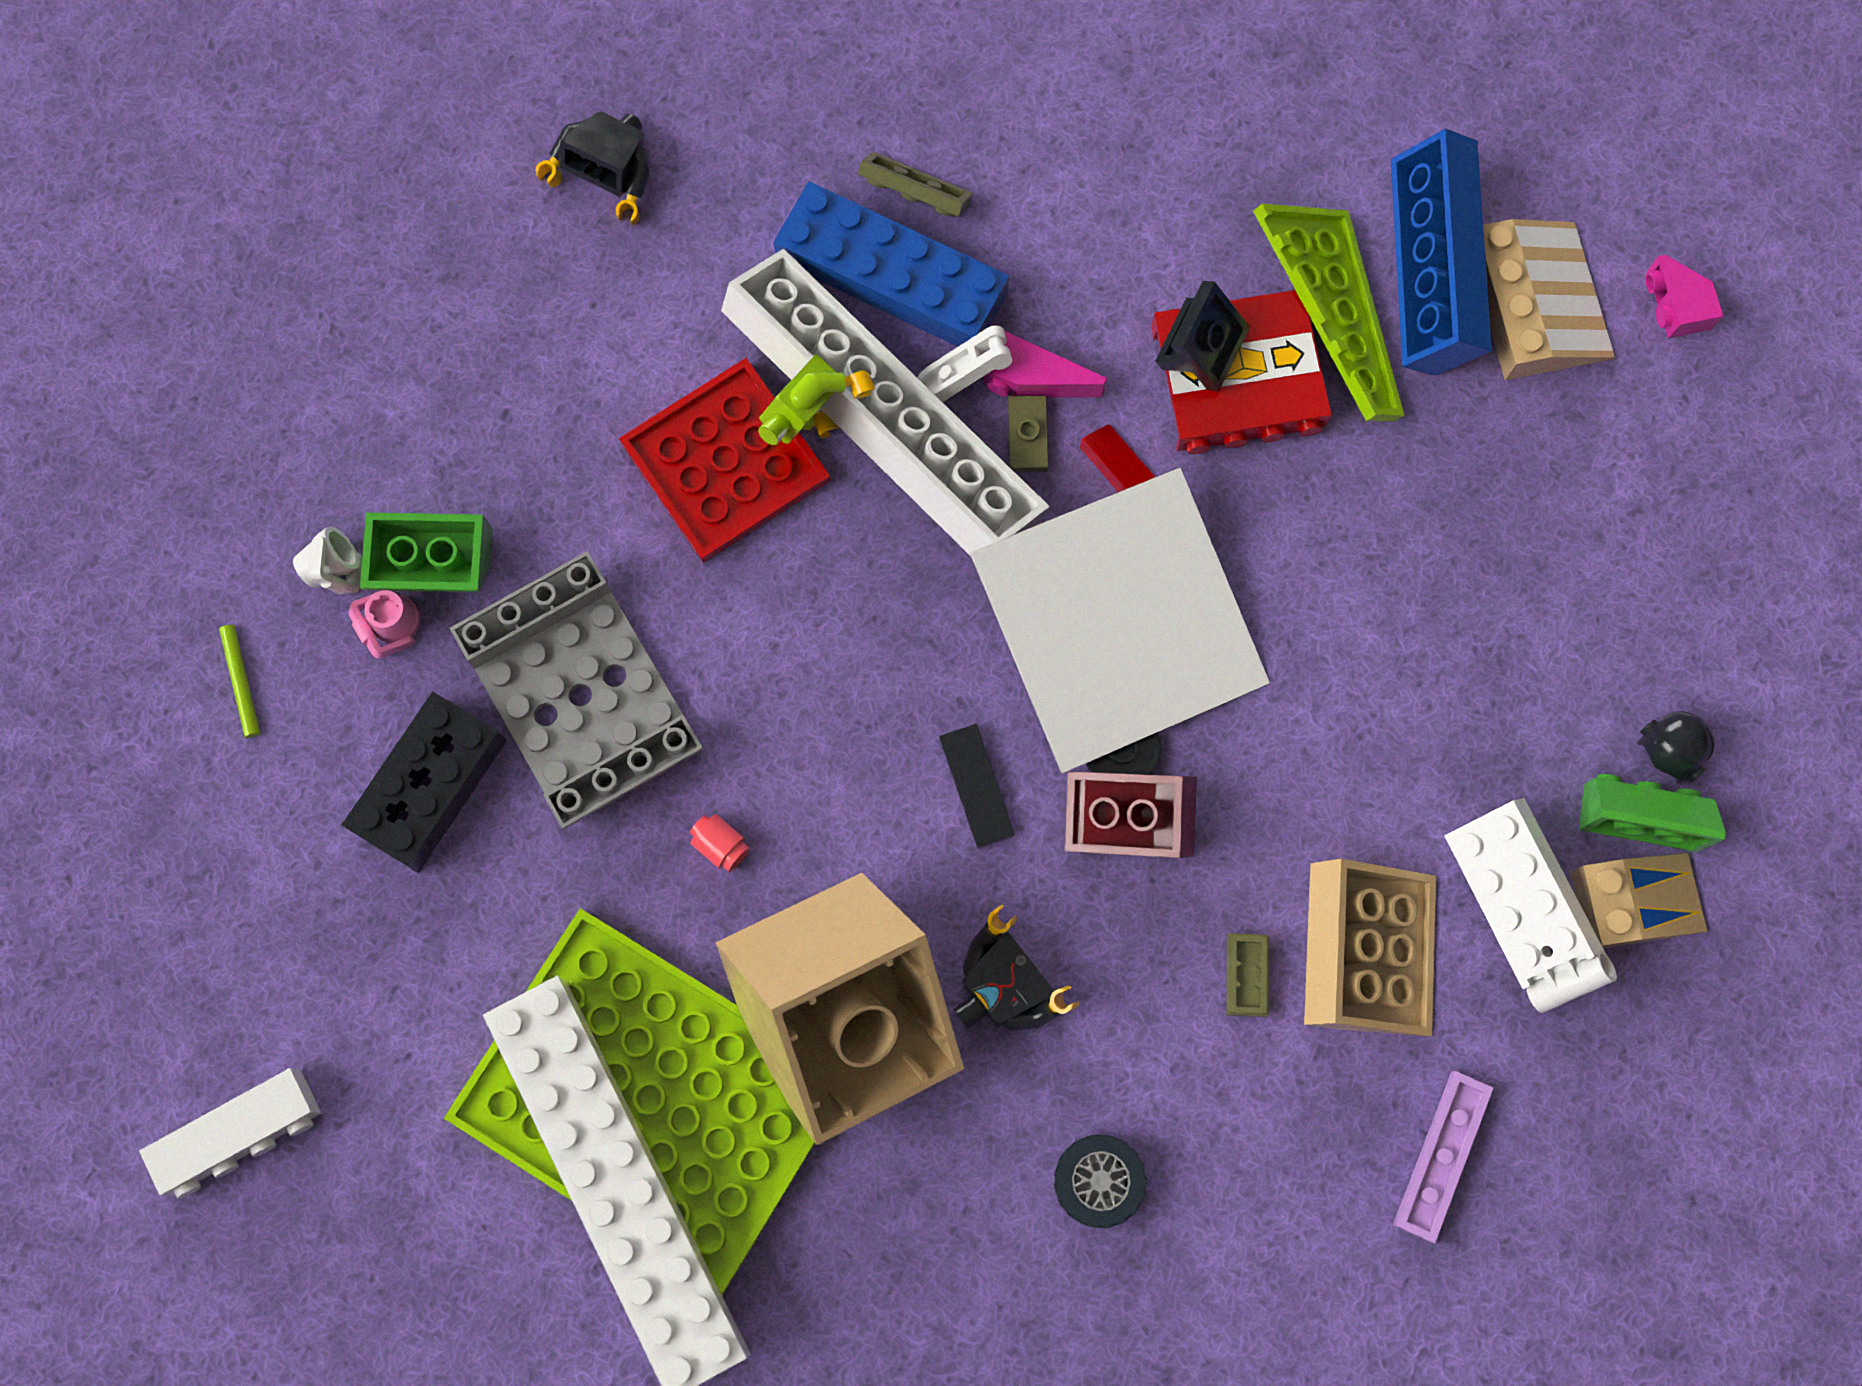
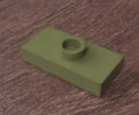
(1027, 433)
(1247, 975)

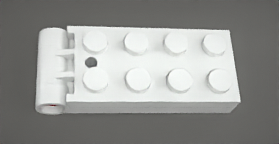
(1531, 906)

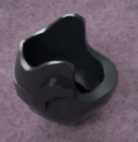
(1678, 744)

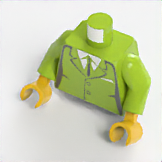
(804, 396)

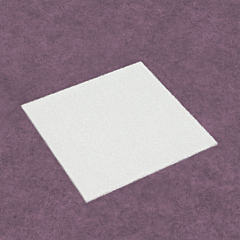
(1119, 619)

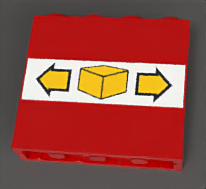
(1269, 388)

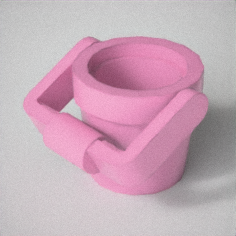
(388, 618)

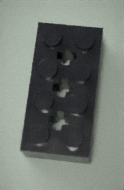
(419, 757)

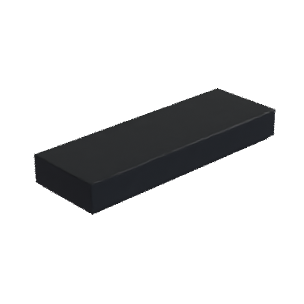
(976, 786)

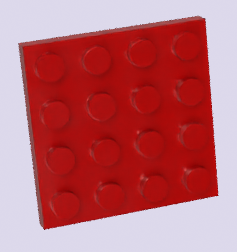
(715, 466)

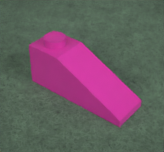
(1042, 374)

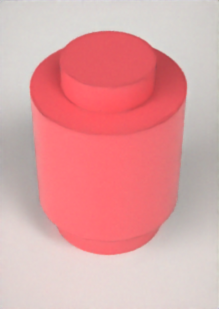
(719, 842)

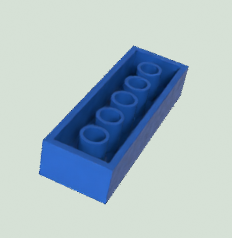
(1440, 253)
(891, 266)

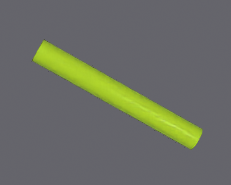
(239, 681)

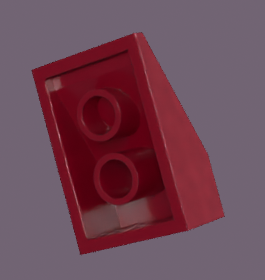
(1131, 814)

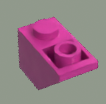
(1683, 297)

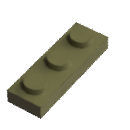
(915, 184)

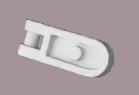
(967, 363)

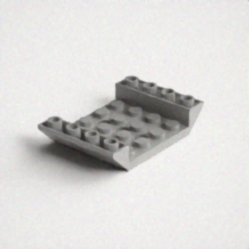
(543, 647)

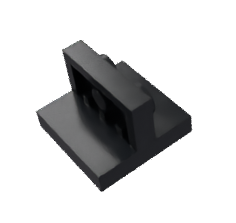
(1204, 337)

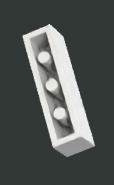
(229, 1133)

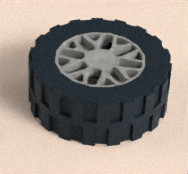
(1100, 1181)

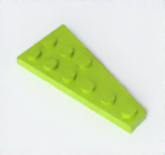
(1331, 281)

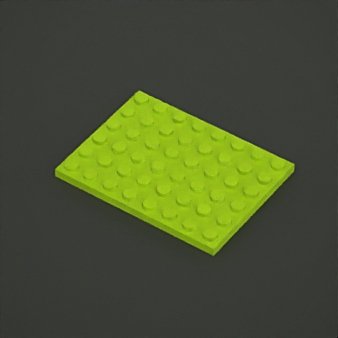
(687, 1078)

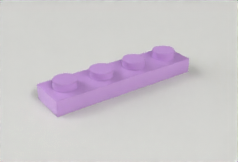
(1443, 1157)

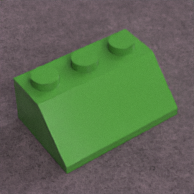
(425, 552)
(1650, 814)

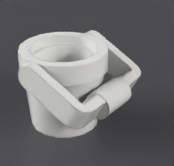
(328, 559)

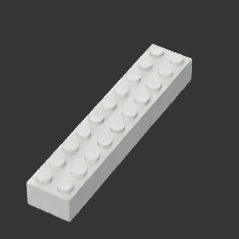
(900, 421)
(616, 1186)

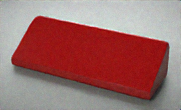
(1115, 458)

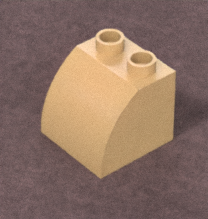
(842, 1005)

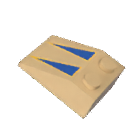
(1640, 899)

